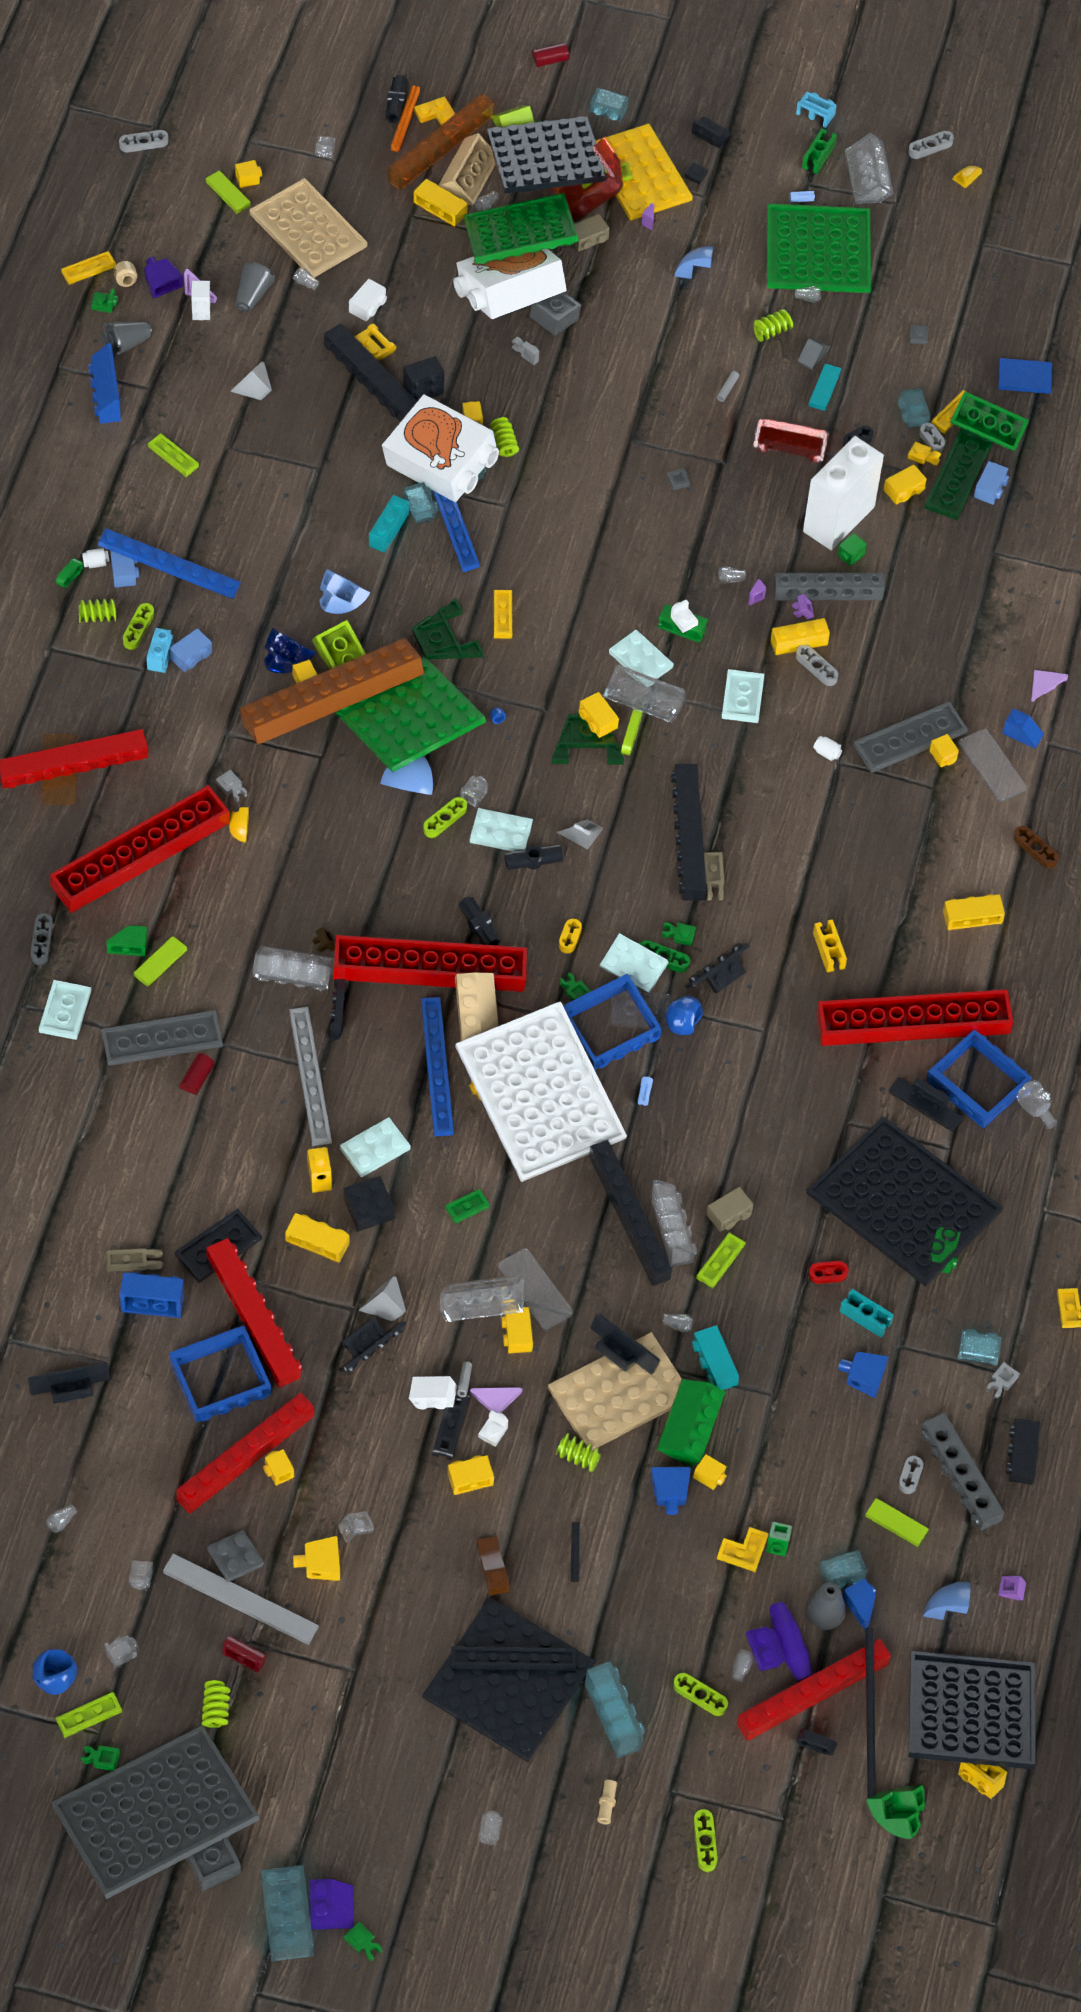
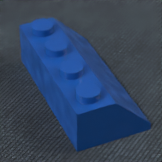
(105, 385)

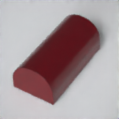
(550, 54)
(197, 1074)
(244, 1653)

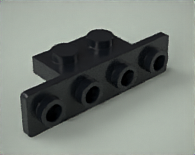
(723, 972)
(927, 1101)
(365, 1340)
(621, 1347)
(69, 1383)

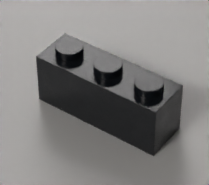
(1023, 1451)

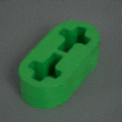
(69, 573)

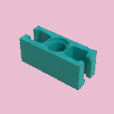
(866, 1321)

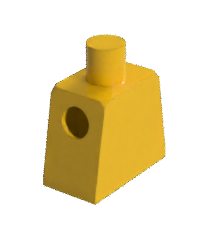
(318, 1165)
(320, 1559)

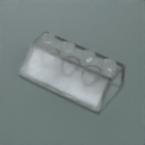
(869, 170)
(645, 693)
(293, 967)
(672, 1223)
(482, 1298)

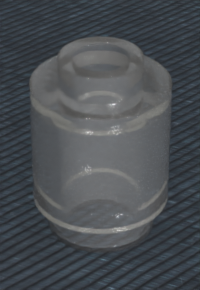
(490, 1828)

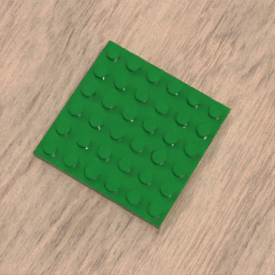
(520, 228)
(818, 248)
(412, 718)

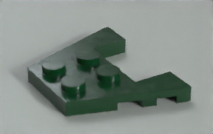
(437, 638)
(578, 735)

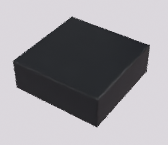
(696, 173)

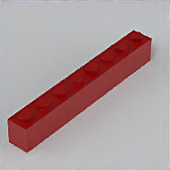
(73, 758)
(253, 1312)
(245, 1453)
(810, 1691)

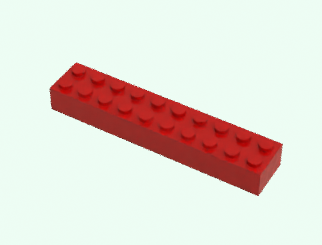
(139, 849)
(426, 962)
(914, 1017)

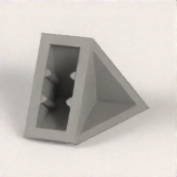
(255, 384)
(582, 833)
(386, 1301)

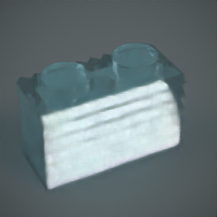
(609, 104)
(914, 407)
(420, 502)
(979, 1347)
(843, 1569)

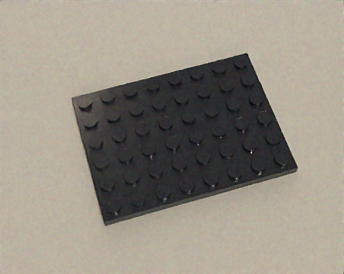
(900, 1196)

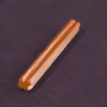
(405, 118)

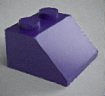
(331, 1904)

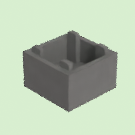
(556, 312)
(214, 1864)

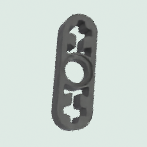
(38, 931)

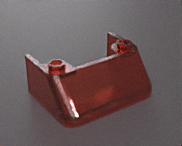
(582, 200)
(791, 439)

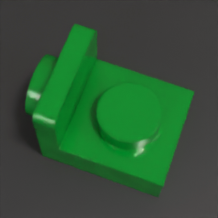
(104, 302)
(778, 1539)

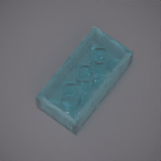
(614, 1709)
(287, 1913)

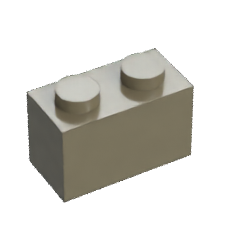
(591, 232)
(730, 1209)

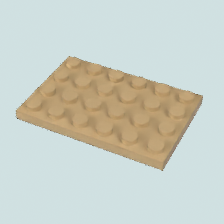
(308, 228)
(609, 1402)

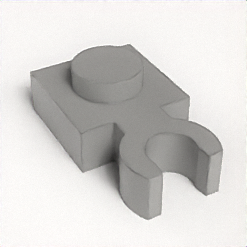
(528, 351)
(229, 784)
(1003, 1378)

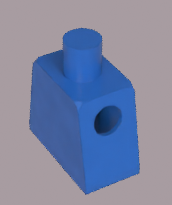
(865, 1372)
(670, 1487)

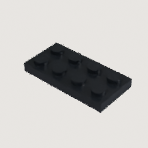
(234, 1227)

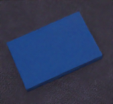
(1025, 375)

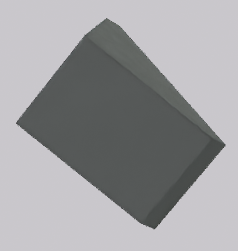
(813, 352)

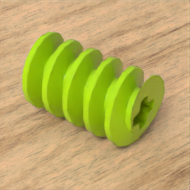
(771, 324)
(504, 437)
(97, 610)
(580, 1453)
(214, 1704)

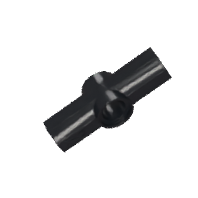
(396, 99)
(543, 856)
(479, 922)

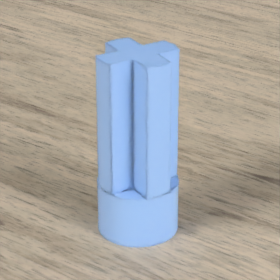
(802, 196)
(646, 1085)

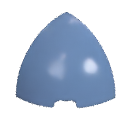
(698, 257)
(340, 594)
(412, 777)
(951, 1597)

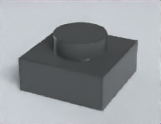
(918, 334)
(678, 479)

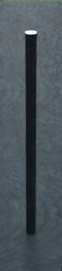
(870, 1712)

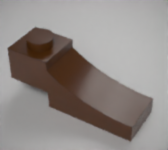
(493, 1566)

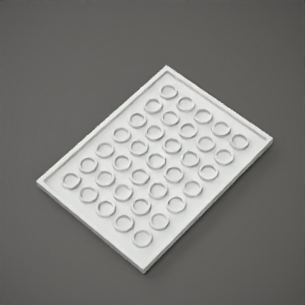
(540, 1091)

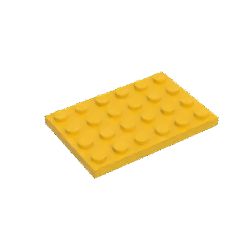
(652, 171)

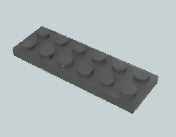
(909, 737)
(162, 1038)

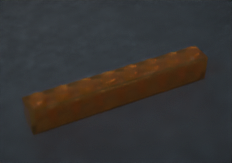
(440, 141)

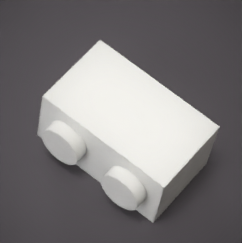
(200, 300)
(367, 300)
(432, 1392)

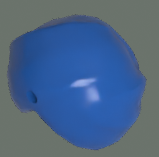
(683, 1015)
(54, 1671)

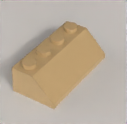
(469, 169)
(476, 1003)

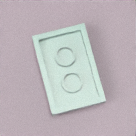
(640, 655)
(743, 696)
(501, 830)
(632, 958)
(65, 1009)
(375, 1147)

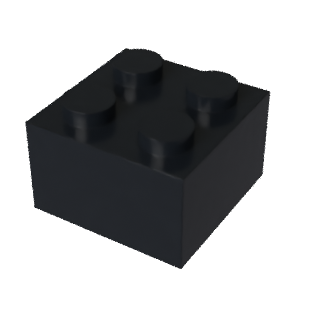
(424, 378)
(369, 1203)

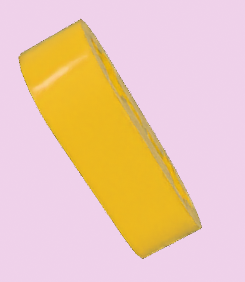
(574, 937)

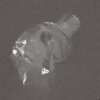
(1036, 1102)

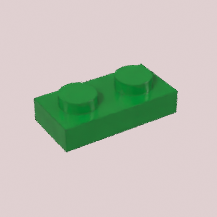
(467, 1206)

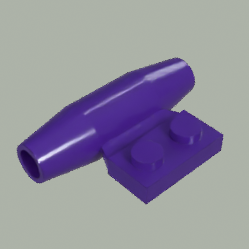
(780, 1644)

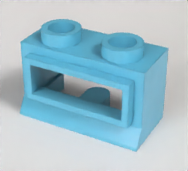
(816, 106)
(158, 653)

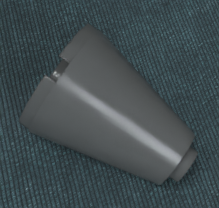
(253, 284)
(125, 335)
(826, 1607)

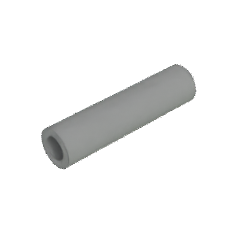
(728, 386)
(464, 1379)

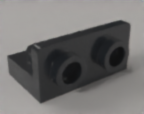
(710, 132)

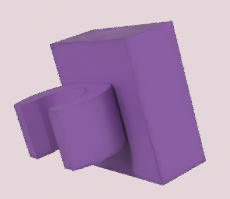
(804, 606)

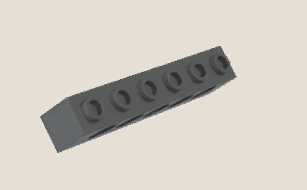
(829, 586)
(941, 1427)

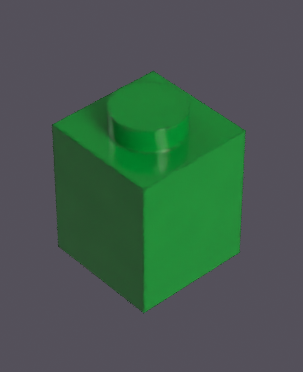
(852, 549)

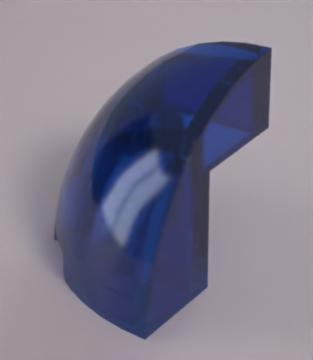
(284, 652)

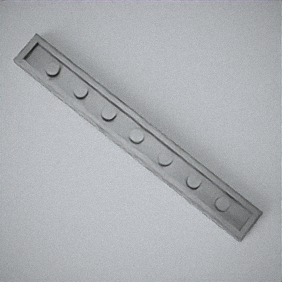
(310, 1076)
(241, 1599)

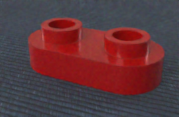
(828, 1270)

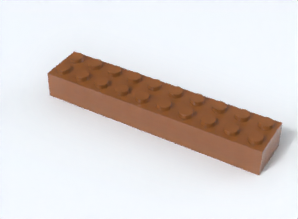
(331, 691)

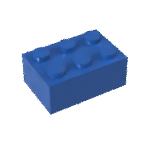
(152, 1295)

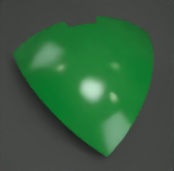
(899, 1809)

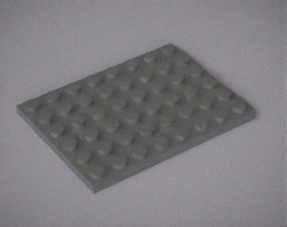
(154, 1811)

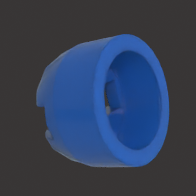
(497, 715)

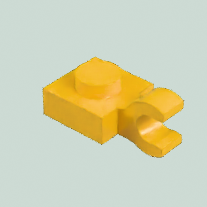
(922, 453)

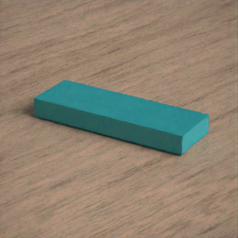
(825, 387)

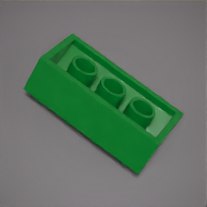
(989, 421)
(690, 1421)

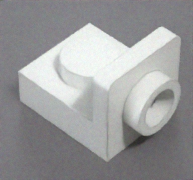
(683, 616)
(494, 1428)

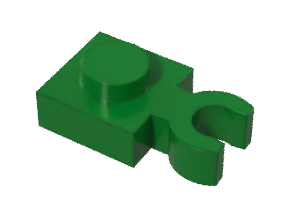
(682, 933)
(573, 989)
(105, 1758)
(361, 1939)

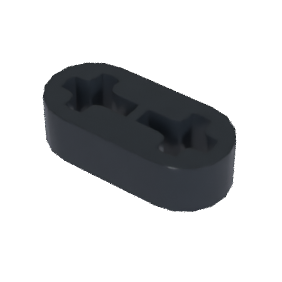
(858, 433)
(816, 1742)

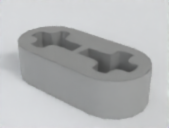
(929, 439)
(906, 1473)

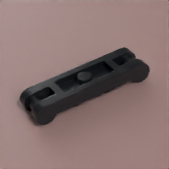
(337, 1013)
(450, 1428)

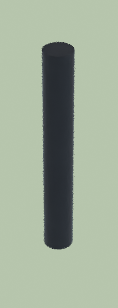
(575, 1533)

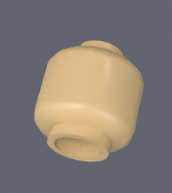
(125, 274)

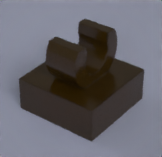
(326, 939)

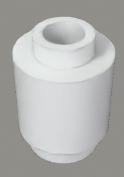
(95, 558)
(827, 748)

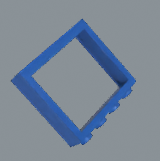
(602, 994)
(961, 1099)
(208, 1347)

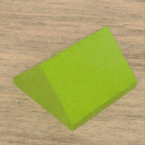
(514, 116)

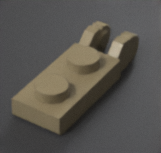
(714, 873)
(133, 1259)

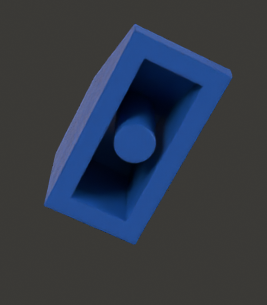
(1022, 728)
(860, 1600)

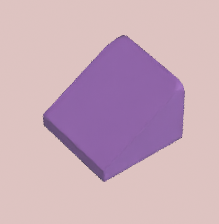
(648, 217)
(757, 592)
(1012, 1587)

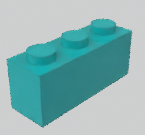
(389, 523)
(715, 1358)

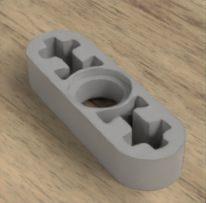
(941, 140)
(156, 143)
(817, 672)

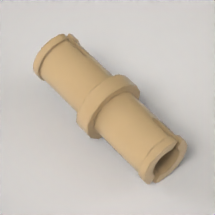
(607, 1802)

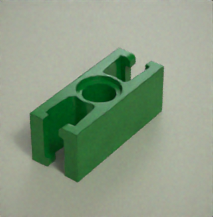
(819, 151)
(667, 624)

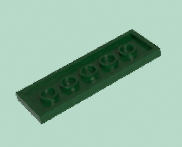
(958, 474)

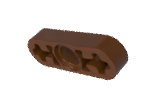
(1036, 854)

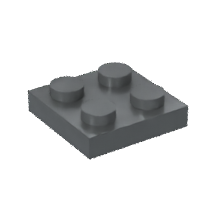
(235, 1556)

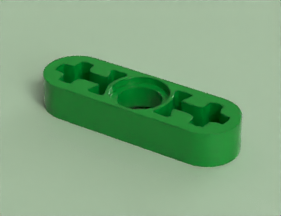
(671, 953)

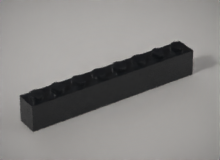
(369, 371)
(689, 832)
(630, 1213)

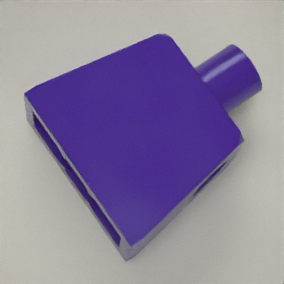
(162, 277)

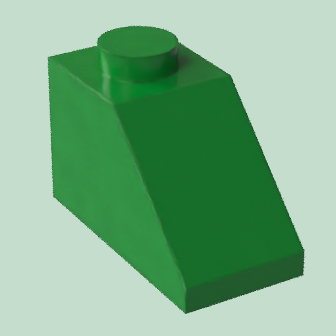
(129, 941)

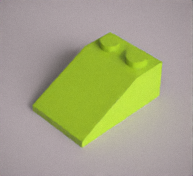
(338, 645)

